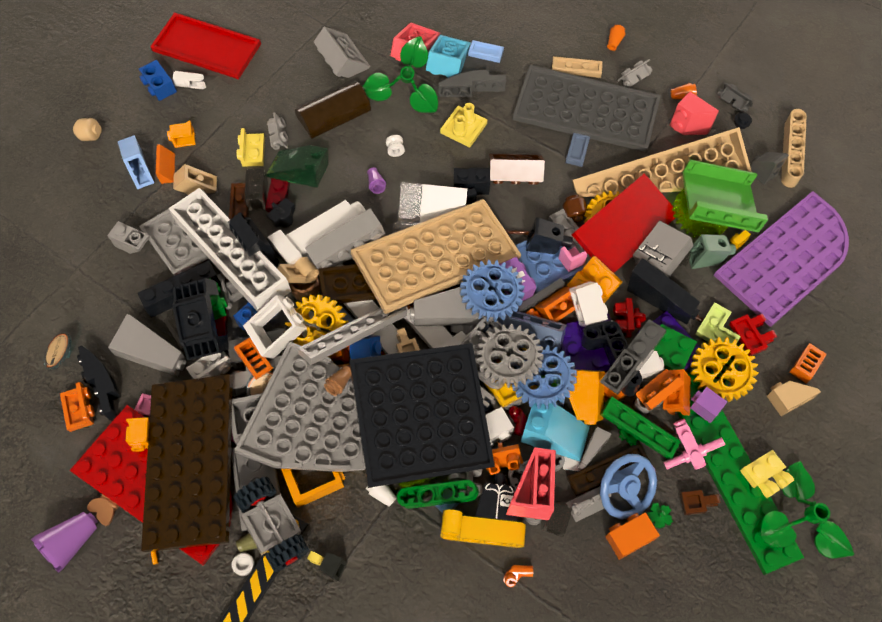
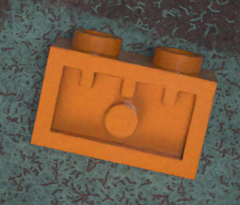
(658, 389)

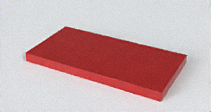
(206, 45)
(624, 223)

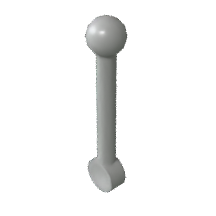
(221, 277)

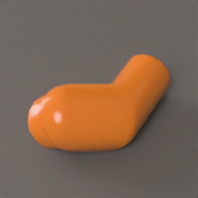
(516, 572)

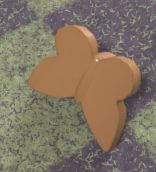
(104, 508)

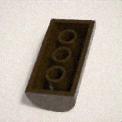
(333, 109)

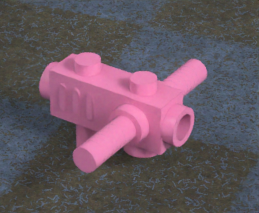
(693, 452)

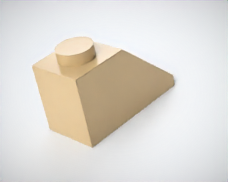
(189, 179)
(790, 396)

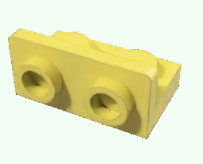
(251, 149)

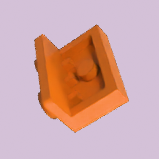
(77, 407)

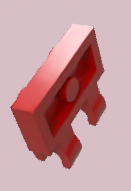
(750, 335)

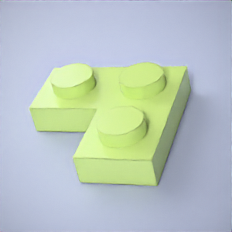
(713, 325)

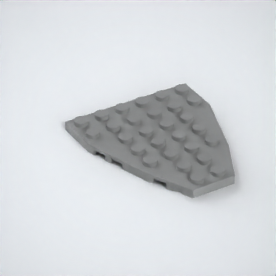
(303, 423)

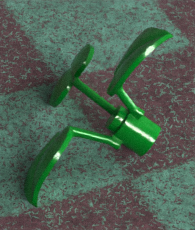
(412, 54)
(779, 532)

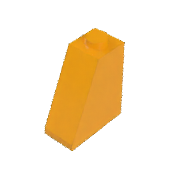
(588, 396)

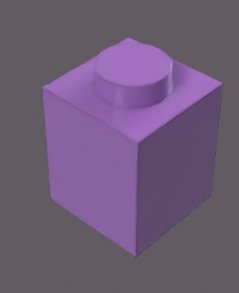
(707, 404)

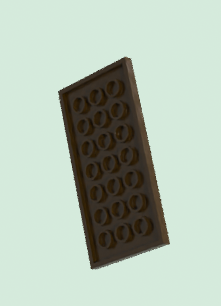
(188, 464)

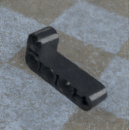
(609, 343)

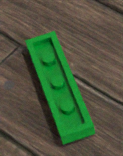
(640, 428)

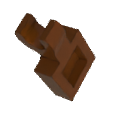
(695, 502)

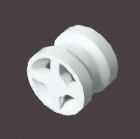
(395, 145)

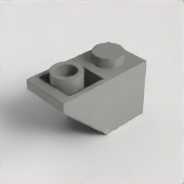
(127, 238)

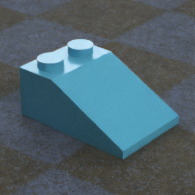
(447, 56)
(555, 430)

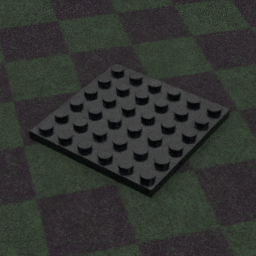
(420, 414)

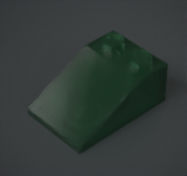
(300, 165)

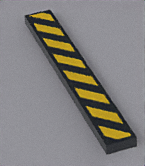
(254, 588)

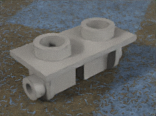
(630, 76)
(277, 126)
(586, 504)

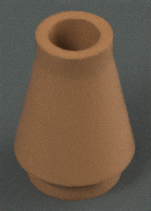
(336, 383)

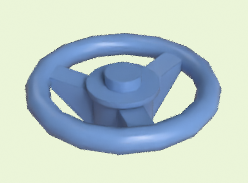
(628, 485)

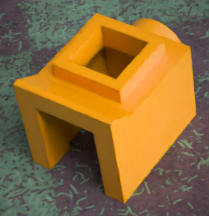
(181, 134)
(137, 433)

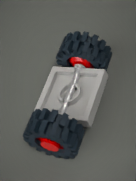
(270, 524)

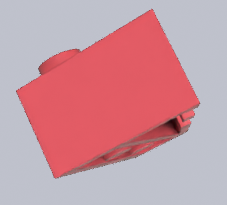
(536, 487)

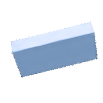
(485, 51)

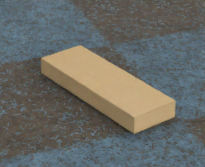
(577, 67)

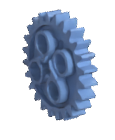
(506, 282)
(545, 393)

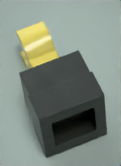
(329, 565)

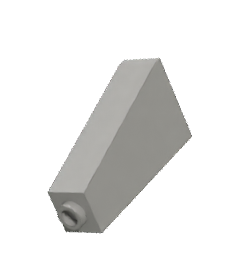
(443, 310)
(145, 347)

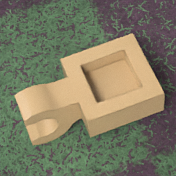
(405, 344)

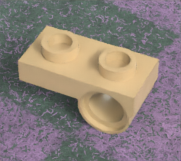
(301, 272)

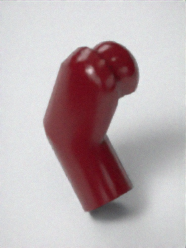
(519, 418)

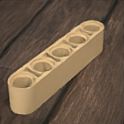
(795, 147)

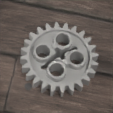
(503, 371)

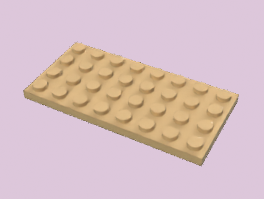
(432, 255)

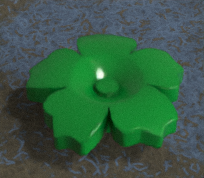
(629, 438)
(660, 515)

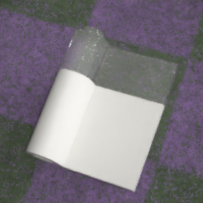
(426, 202)

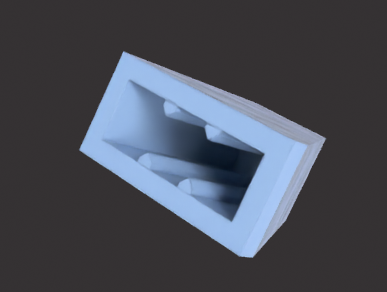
(135, 162)

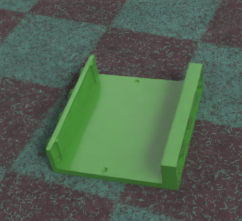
(721, 196)

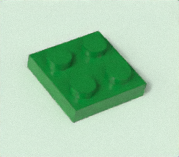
(675, 349)

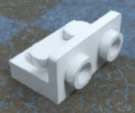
(210, 366)

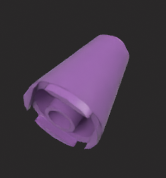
(65, 539)

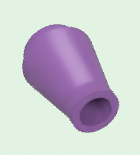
(376, 182)

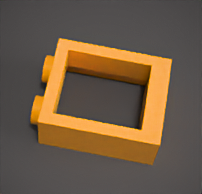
(314, 494)

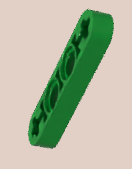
(437, 494)

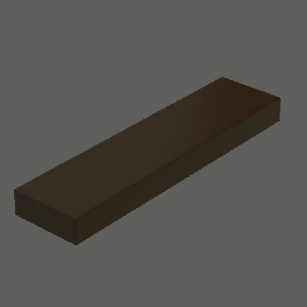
(592, 475)

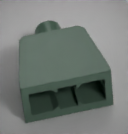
(710, 251)

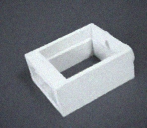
(255, 325)

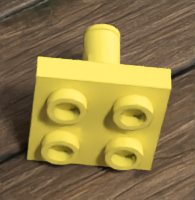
(464, 125)

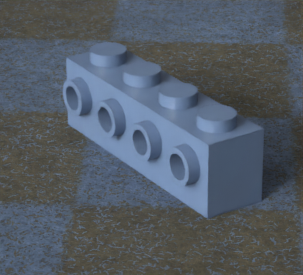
(545, 330)

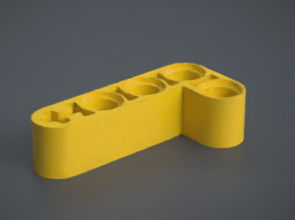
(482, 530)

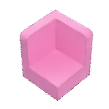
(572, 258)

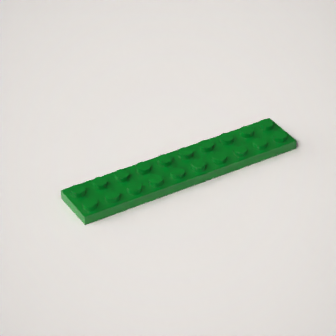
(743, 501)

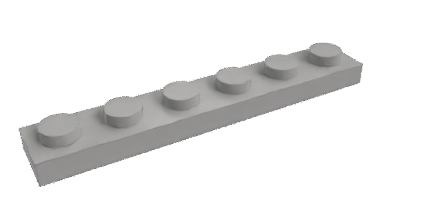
(349, 334)

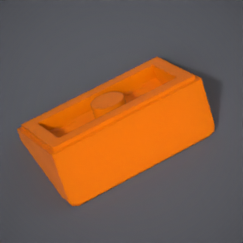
(165, 164)

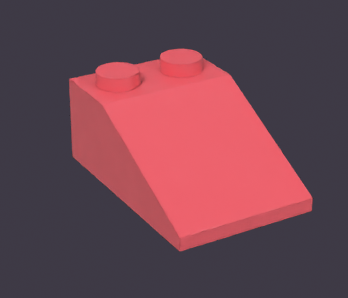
(408, 33)

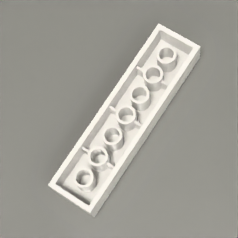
(209, 229)

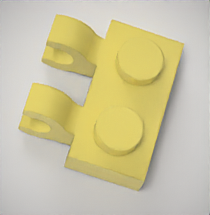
(762, 469)

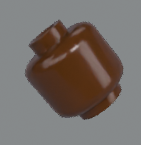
(575, 208)

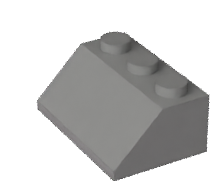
(340, 53)

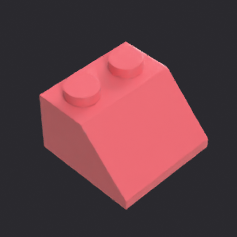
(693, 116)

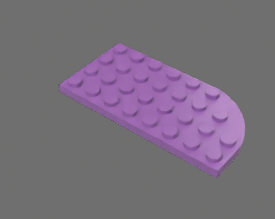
(788, 259)

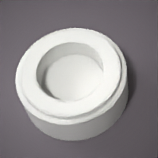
(243, 564)

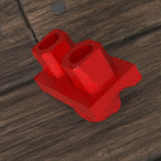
(626, 310)

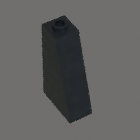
(662, 292)

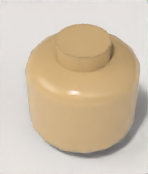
(87, 129)

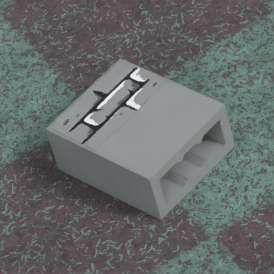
(664, 248)

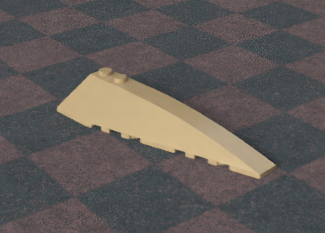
(667, 166)

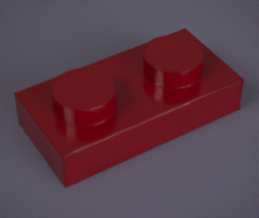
(277, 192)

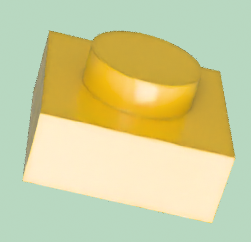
(740, 239)

